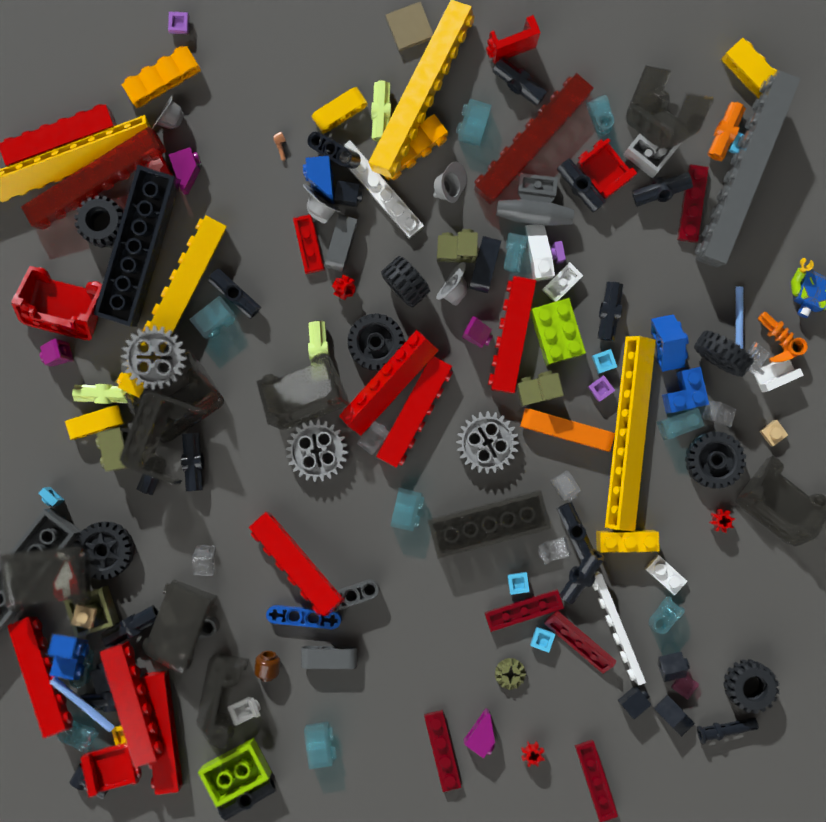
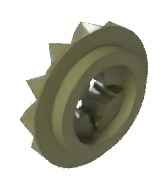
(503, 667)

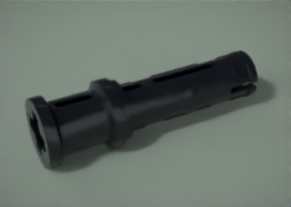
(718, 731)

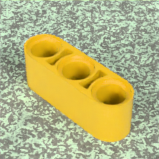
(339, 110)
(94, 422)

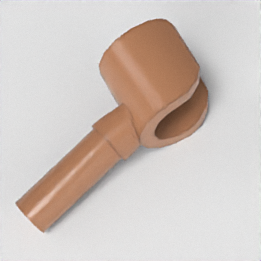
(279, 139)

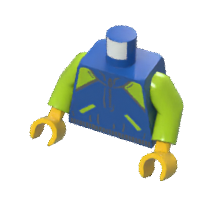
(808, 289)

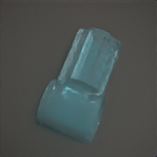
(515, 247)

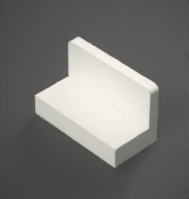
(777, 375)

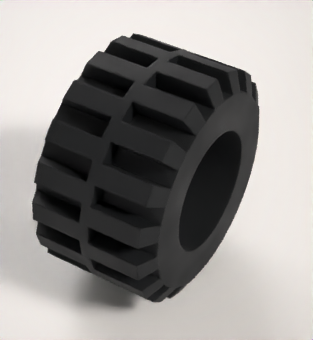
(88, 214)
(405, 281)
(762, 697)

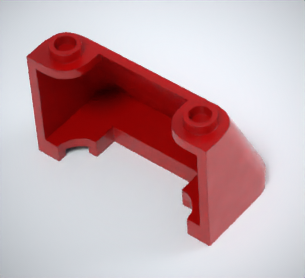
(56, 304)

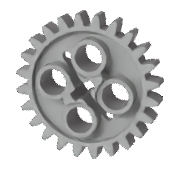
(154, 339)
(502, 433)
(299, 453)

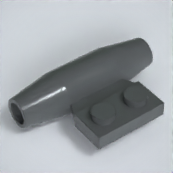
(535, 203)

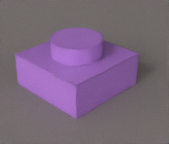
(178, 23)
(558, 252)
(601, 388)

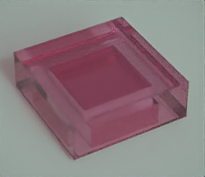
(685, 686)

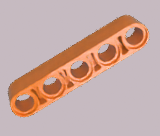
(567, 430)

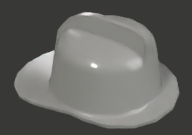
(171, 115)
(451, 182)
(318, 206)
(455, 286)

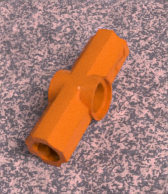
(726, 131)

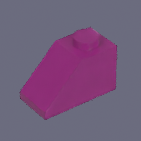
(185, 167)
(477, 333)
(55, 353)
(481, 736)

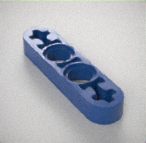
(303, 620)

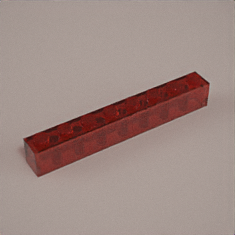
(533, 139)
(94, 178)

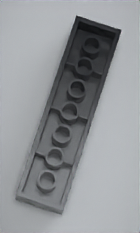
(137, 246)

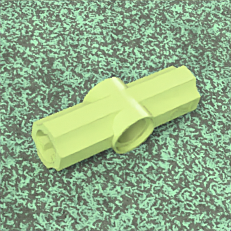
(380, 109)
(318, 340)
(99, 394)

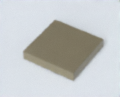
(409, 26)

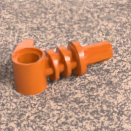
(786, 339)

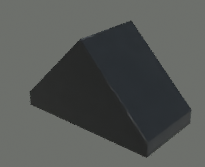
(674, 715)

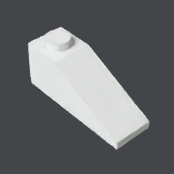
(539, 252)

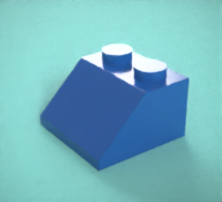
(320, 176)

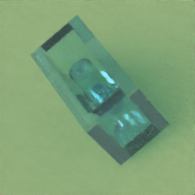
(474, 122)
(213, 318)
(680, 423)
(406, 509)
(319, 745)

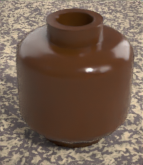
(267, 666)

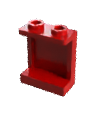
(515, 43)
(605, 168)
(109, 769)

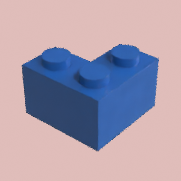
(670, 342)
(691, 393)
(68, 656)

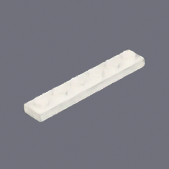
(385, 196)
(620, 635)

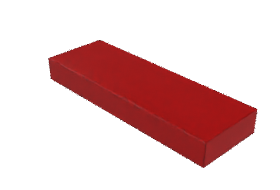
(308, 244)

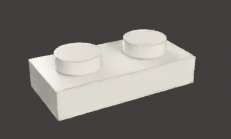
(562, 282)
(666, 574)

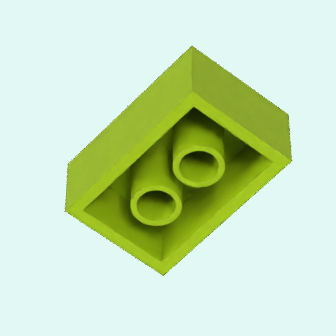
(557, 331)
(235, 772)

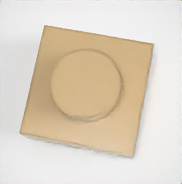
(773, 433)
(84, 616)

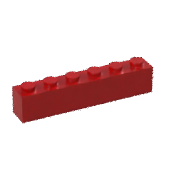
(56, 134)
(513, 334)
(388, 383)
(412, 415)
(296, 563)
(36, 669)
(132, 704)
(167, 769)

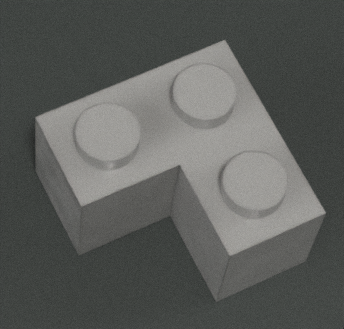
(647, 155)

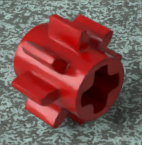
(344, 287)
(725, 524)
(532, 760)

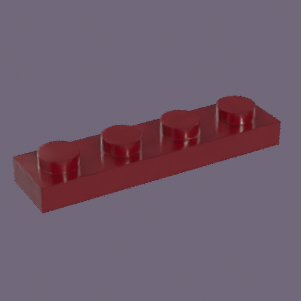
(693, 204)
(524, 610)
(580, 642)
(442, 750)
(596, 781)

